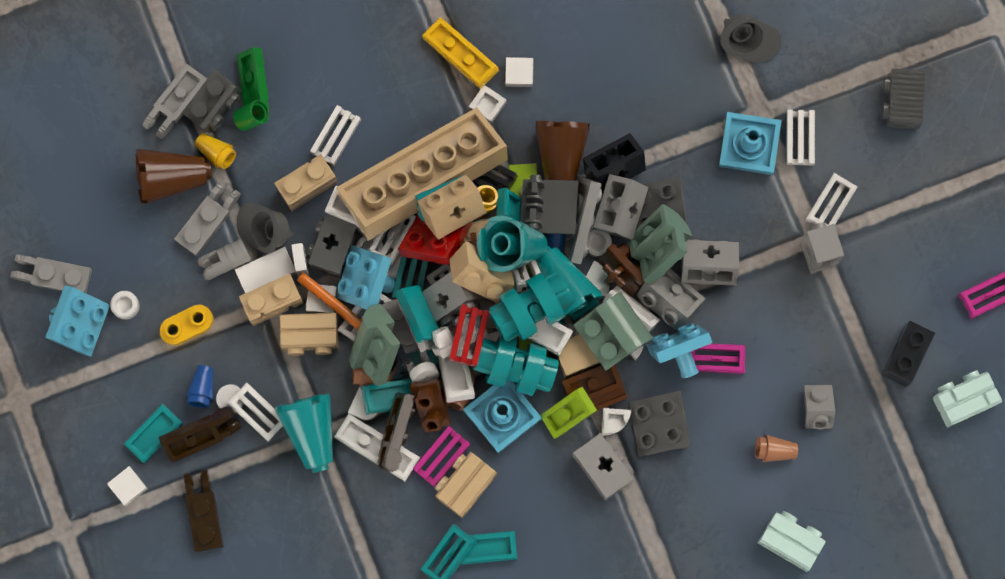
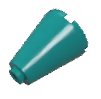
(509, 243)
(580, 286)
(310, 429)

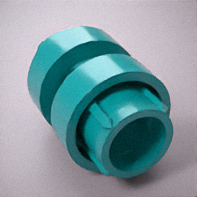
(550, 299)
(526, 368)

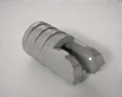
(224, 259)

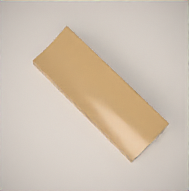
(388, 190)

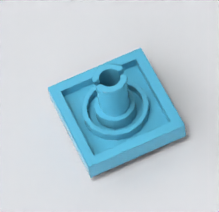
(750, 143)
(364, 278)
(77, 320)
(680, 347)
(502, 415)

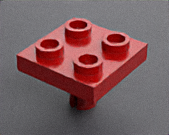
(423, 245)

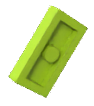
(568, 413)

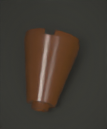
(561, 148)
(168, 174)

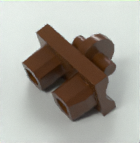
(620, 269)
(430, 405)

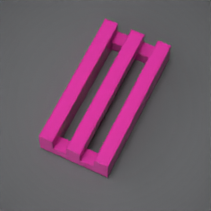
(969, 304)
(730, 359)
(426, 474)

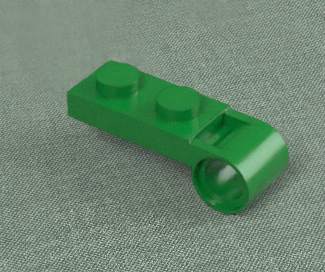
(254, 90)

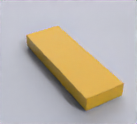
(460, 53)

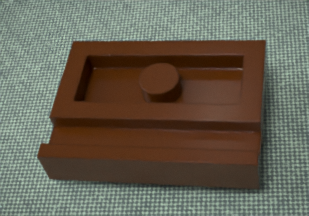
(600, 385)

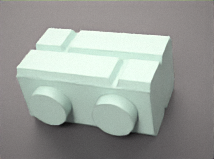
(966, 399)
(792, 541)

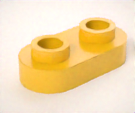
(186, 326)

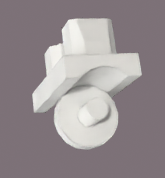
(443, 340)

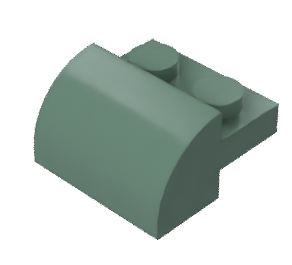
(659, 243)
(613, 331)
(375, 345)

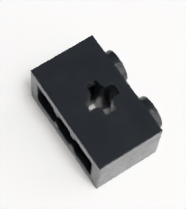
(618, 158)
(908, 353)

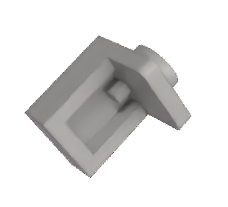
(819, 406)

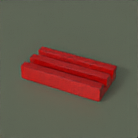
(474, 312)

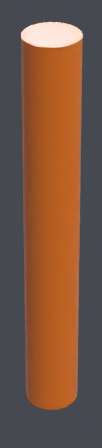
(329, 300)

